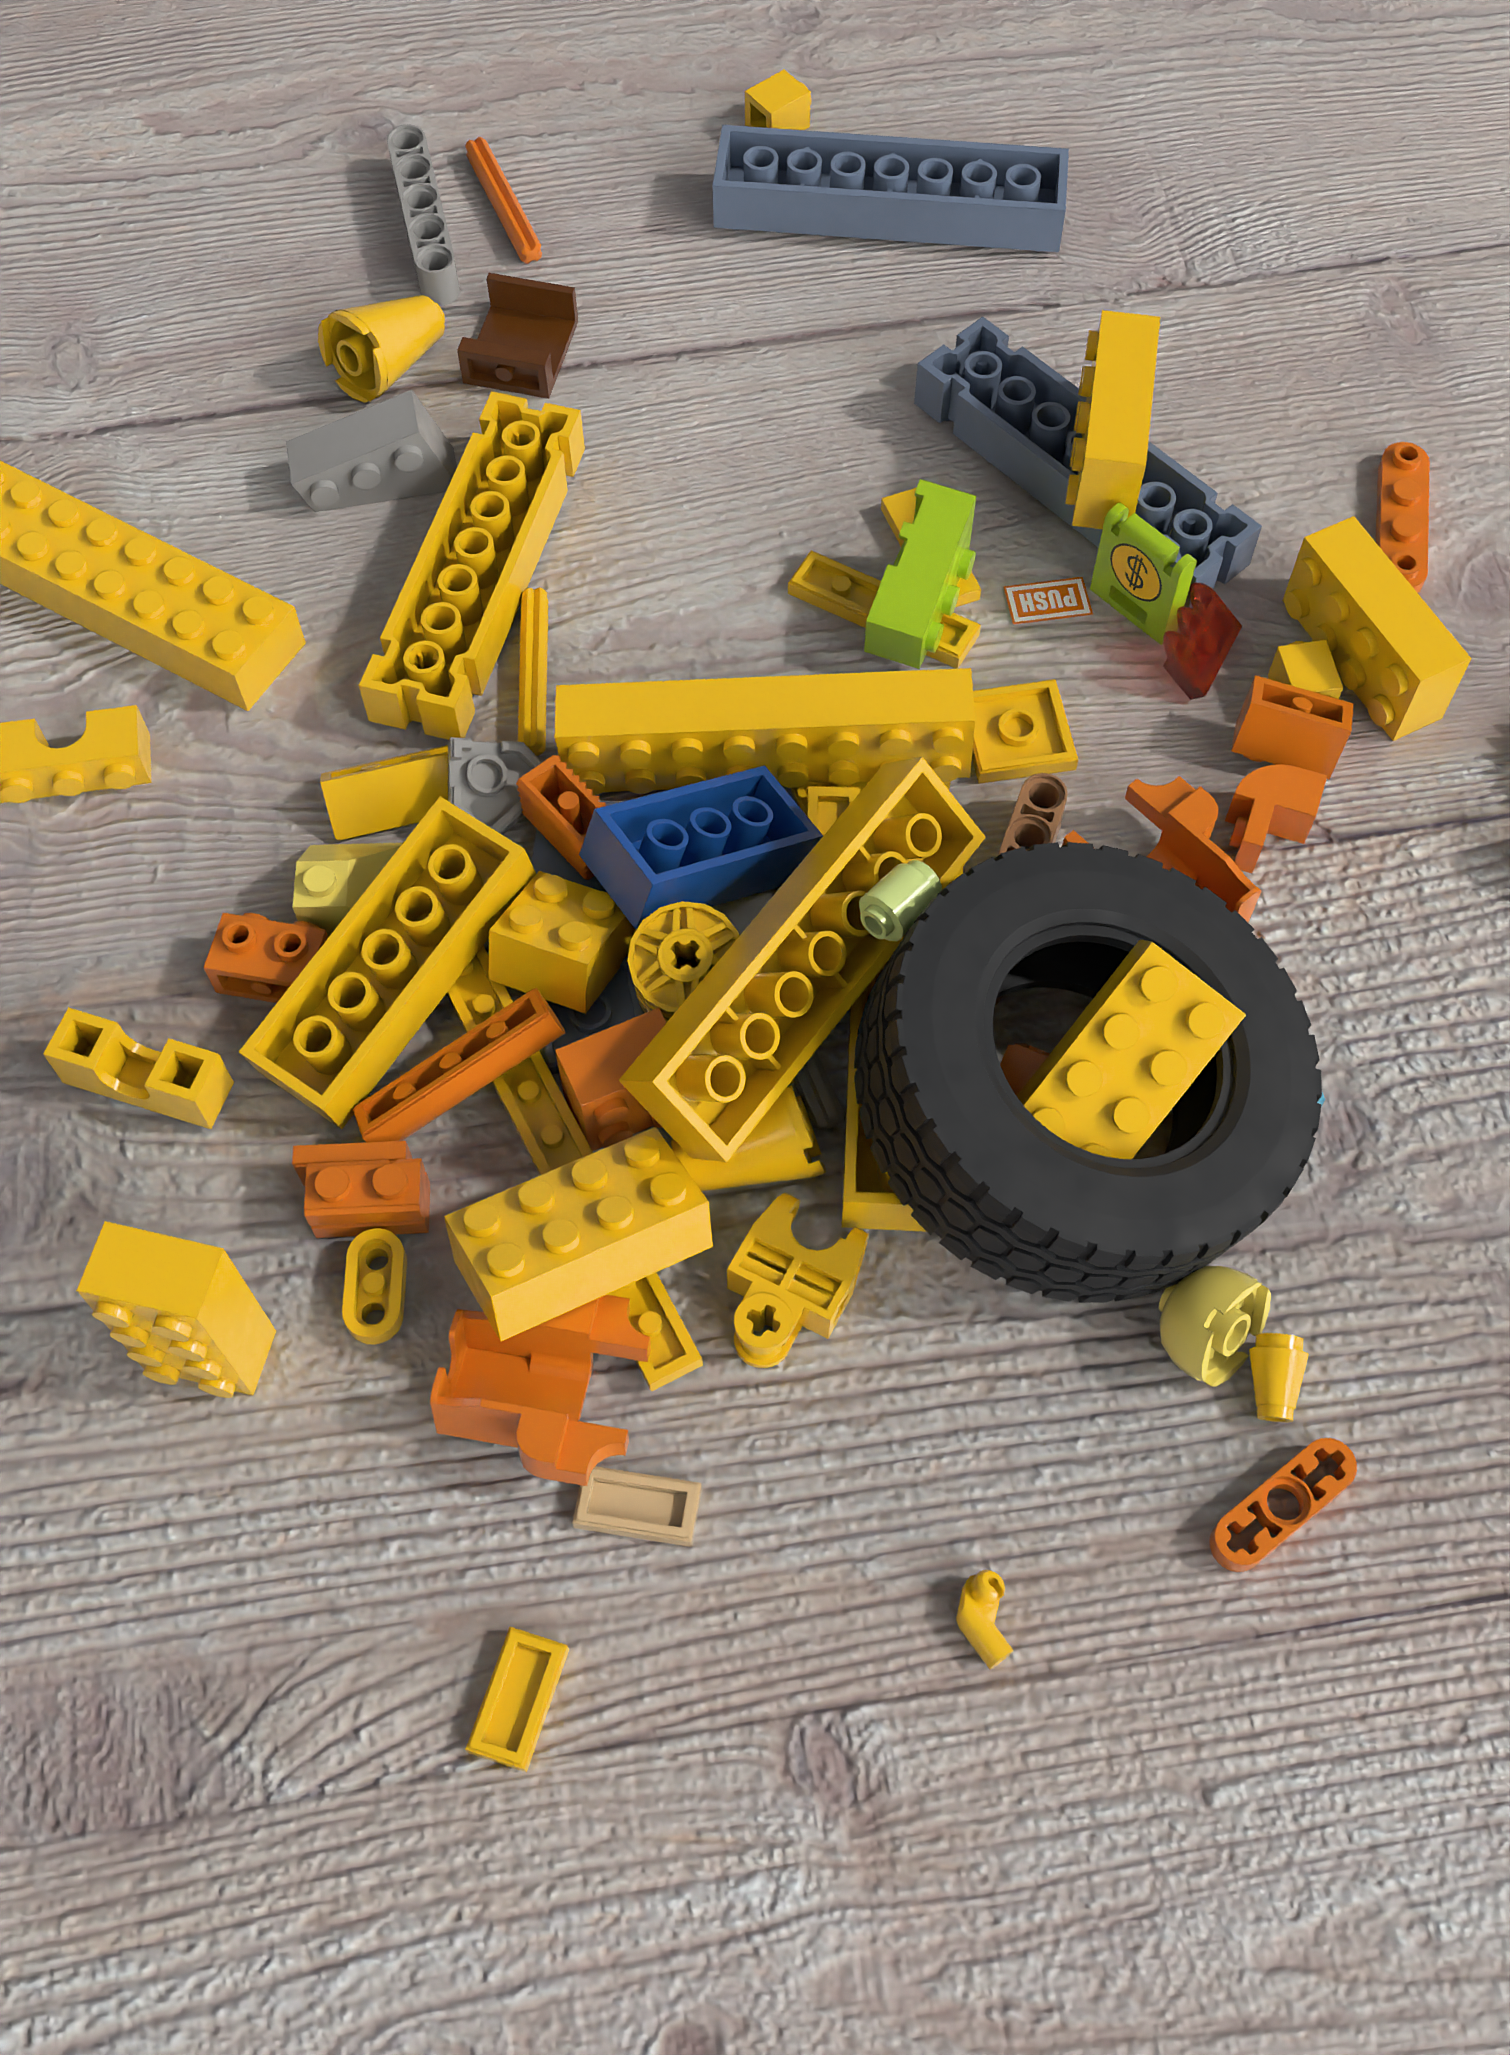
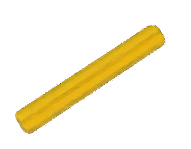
(533, 670)

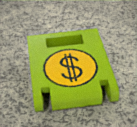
(1136, 573)

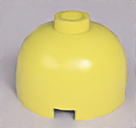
(1210, 1319)

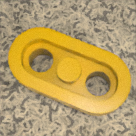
(374, 1289)

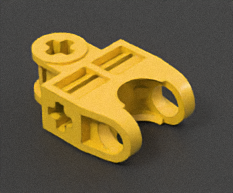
(788, 1284)

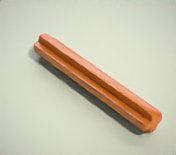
(503, 200)

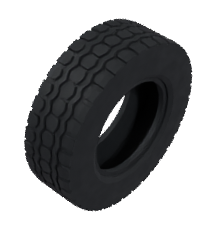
(995, 1175)

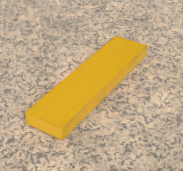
(851, 596)

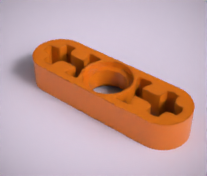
(1303, 1465)

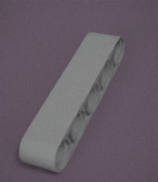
(423, 214)

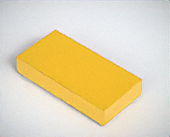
(517, 1699)

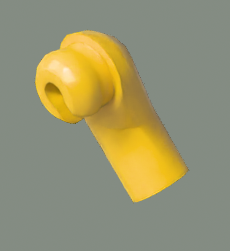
(977, 1616)

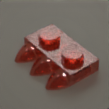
(1203, 641)

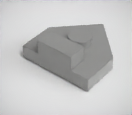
(485, 779)

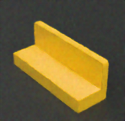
(385, 792)

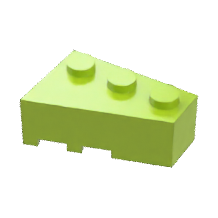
(923, 576)

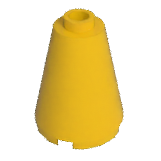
(378, 342)
(773, 1151)

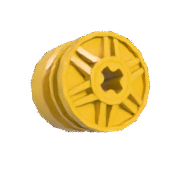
(672, 933)

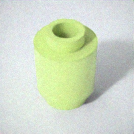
(898, 900)

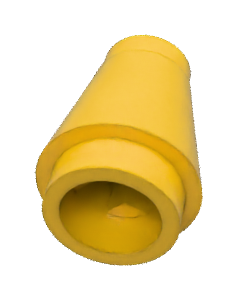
(1277, 1375)

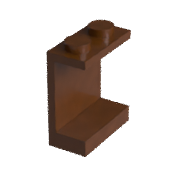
(521, 336)

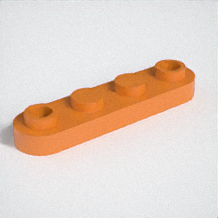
(1404, 510)

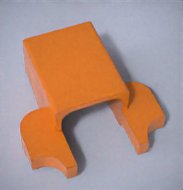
(1185, 843)
(535, 1386)

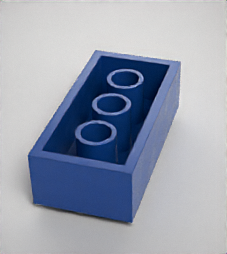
(698, 843)

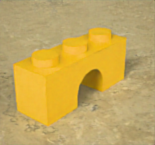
(107, 756)
(104, 1060)

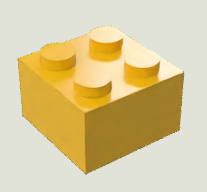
(559, 941)

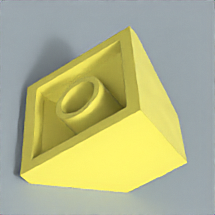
(334, 878)

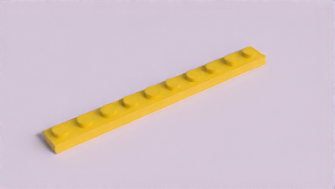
(555, 1140)

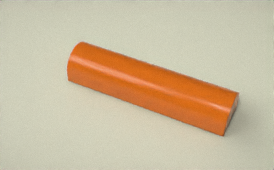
(459, 1070)

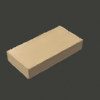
(638, 1506)

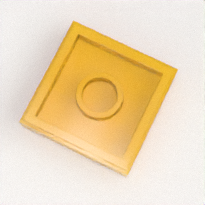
(1021, 732)

